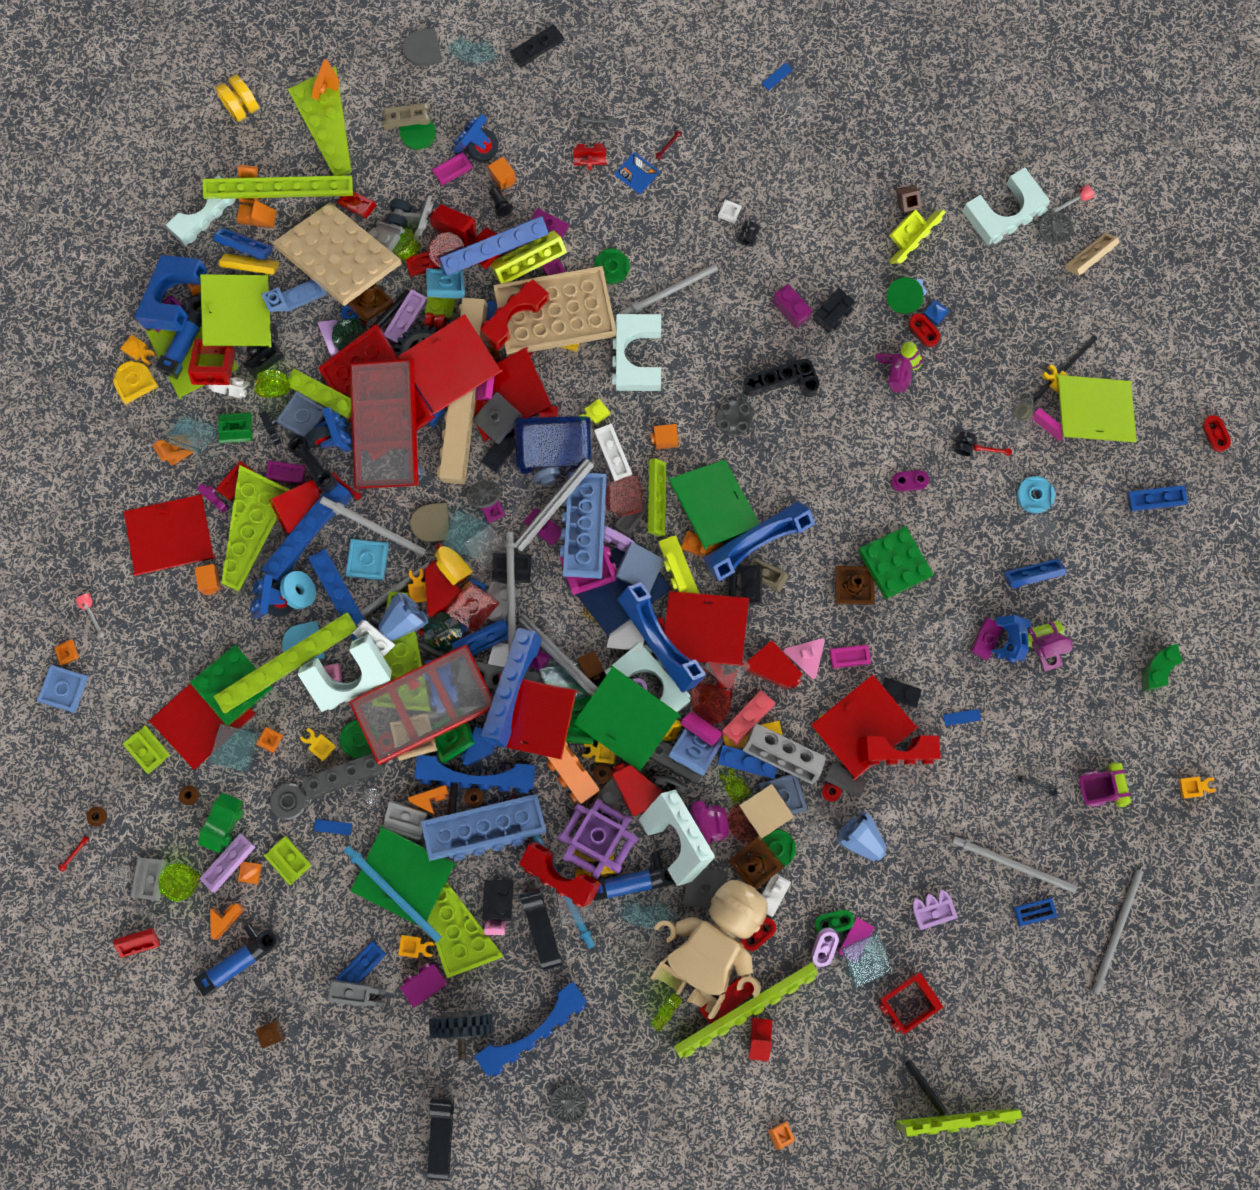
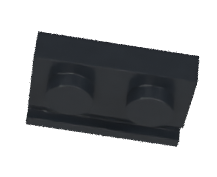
(522, 568)
(498, 900)

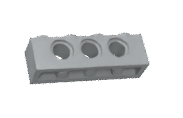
(784, 753)

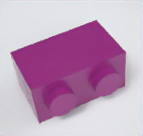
(792, 306)
(423, 985)

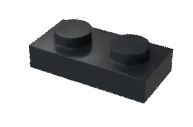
(499, 454)
(902, 692)

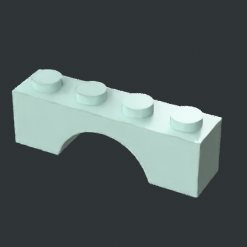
(187, 227)

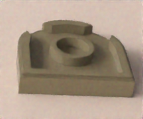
(431, 522)

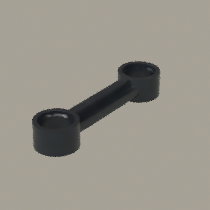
(313, 465)

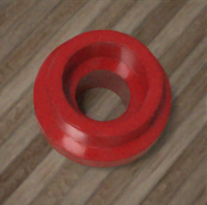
(831, 798)

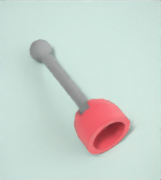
(1085, 194)
(85, 602)

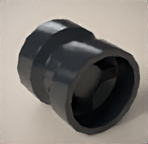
(748, 233)
(965, 443)

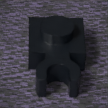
(269, 423)

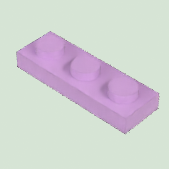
(405, 316)
(227, 863)

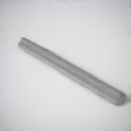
(553, 504)
(559, 656)

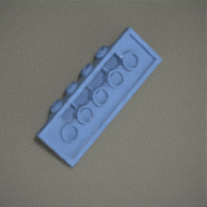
(584, 528)
(483, 828)

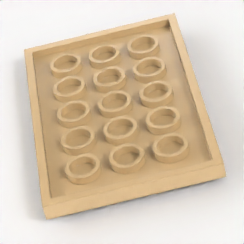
(337, 253)
(575, 312)

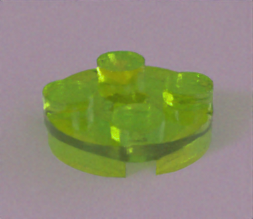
(666, 1012)

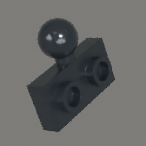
(261, 358)

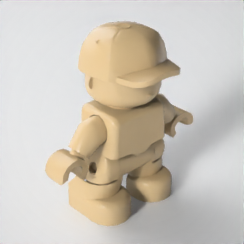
(712, 948)

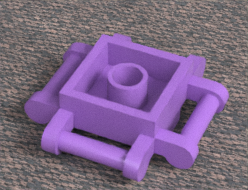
(597, 838)

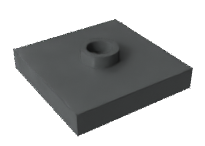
(497, 417)
(703, 887)

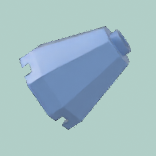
(401, 618)
(862, 837)

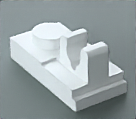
(775, 892)

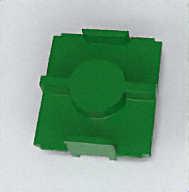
(235, 427)

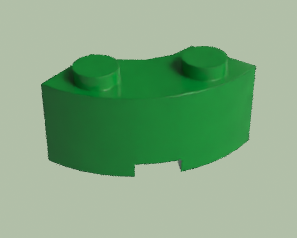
(1158, 668)
(221, 822)

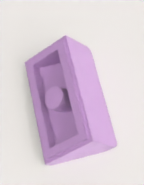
(326, 330)

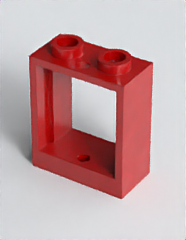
(201, 374)
(927, 992)

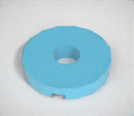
(1033, 505)
(306, 586)

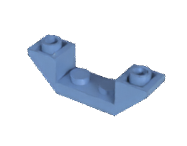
(293, 297)

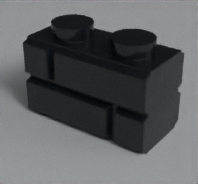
(834, 310)

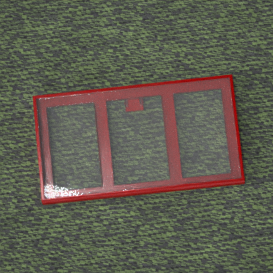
(384, 424)
(422, 704)

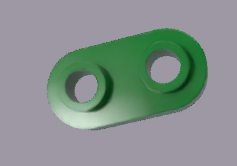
(833, 921)

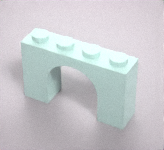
(993, 226)
(628, 376)
(642, 661)
(330, 693)
(695, 851)

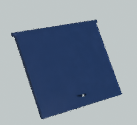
(603, 600)

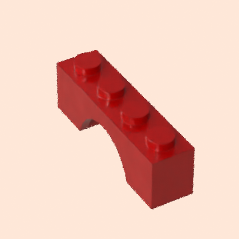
(529, 298)
(877, 749)
(539, 862)

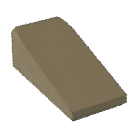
(771, 576)

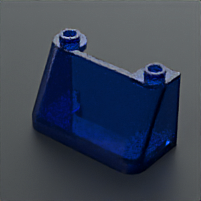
(552, 442)

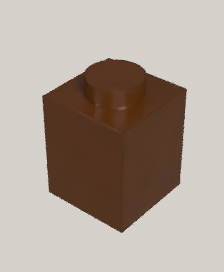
(908, 198)
(591, 666)
(270, 1034)

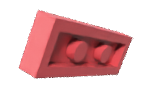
(747, 717)

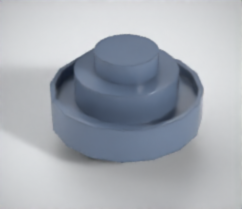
(546, 475)

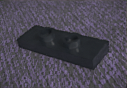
(537, 46)

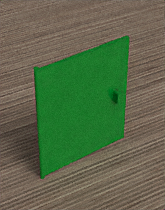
(712, 505)
(626, 718)
(407, 871)

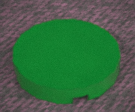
(418, 136)
(613, 271)
(905, 295)
(354, 741)
(783, 846)

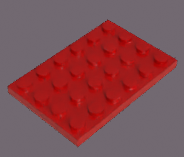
(368, 347)

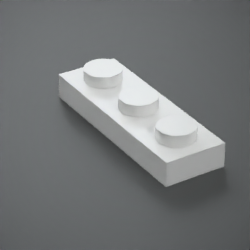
(613, 452)

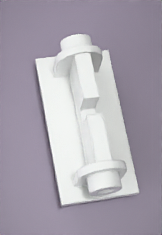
(236, 387)
(381, 641)

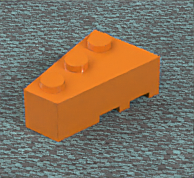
(573, 776)

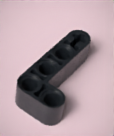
(780, 381)
(541, 929)
(440, 1142)

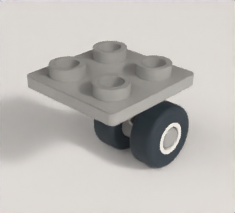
(402, 214)

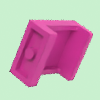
(582, 584)

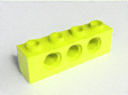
(528, 257)

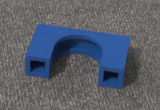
(168, 273)

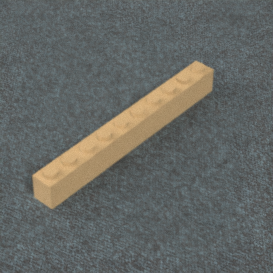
(461, 412)

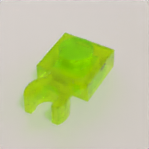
(736, 788)

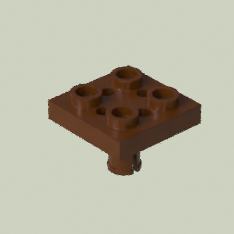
(371, 298)
(854, 586)
(750, 868)

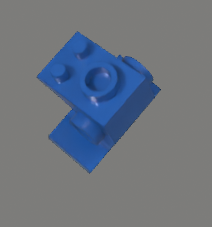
(1018, 637)

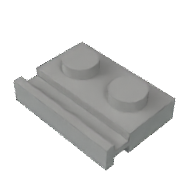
(387, 234)
(499, 592)
(404, 819)
(146, 878)

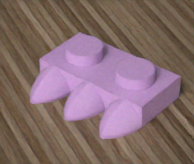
(935, 911)

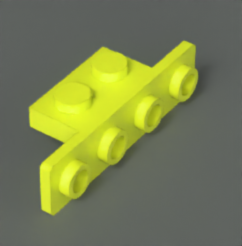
(911, 231)
(677, 565)

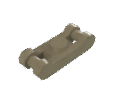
(406, 116)

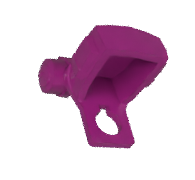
(711, 821)

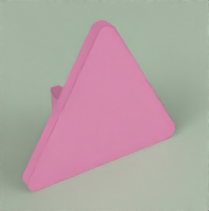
(807, 656)

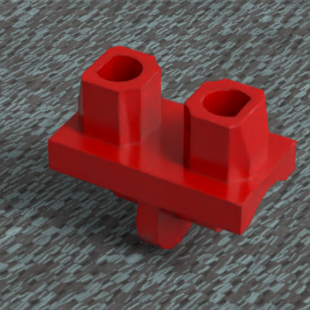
(589, 156)

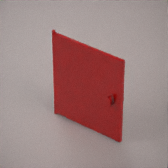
(451, 363)
(519, 386)
(168, 535)
(707, 629)
(867, 713)
(541, 718)
(192, 725)

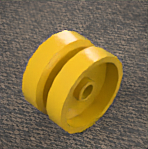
(237, 98)

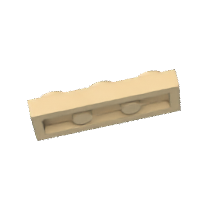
(1092, 254)

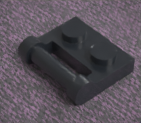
(750, 583)

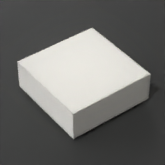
(729, 211)

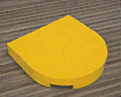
(133, 381)
(452, 565)

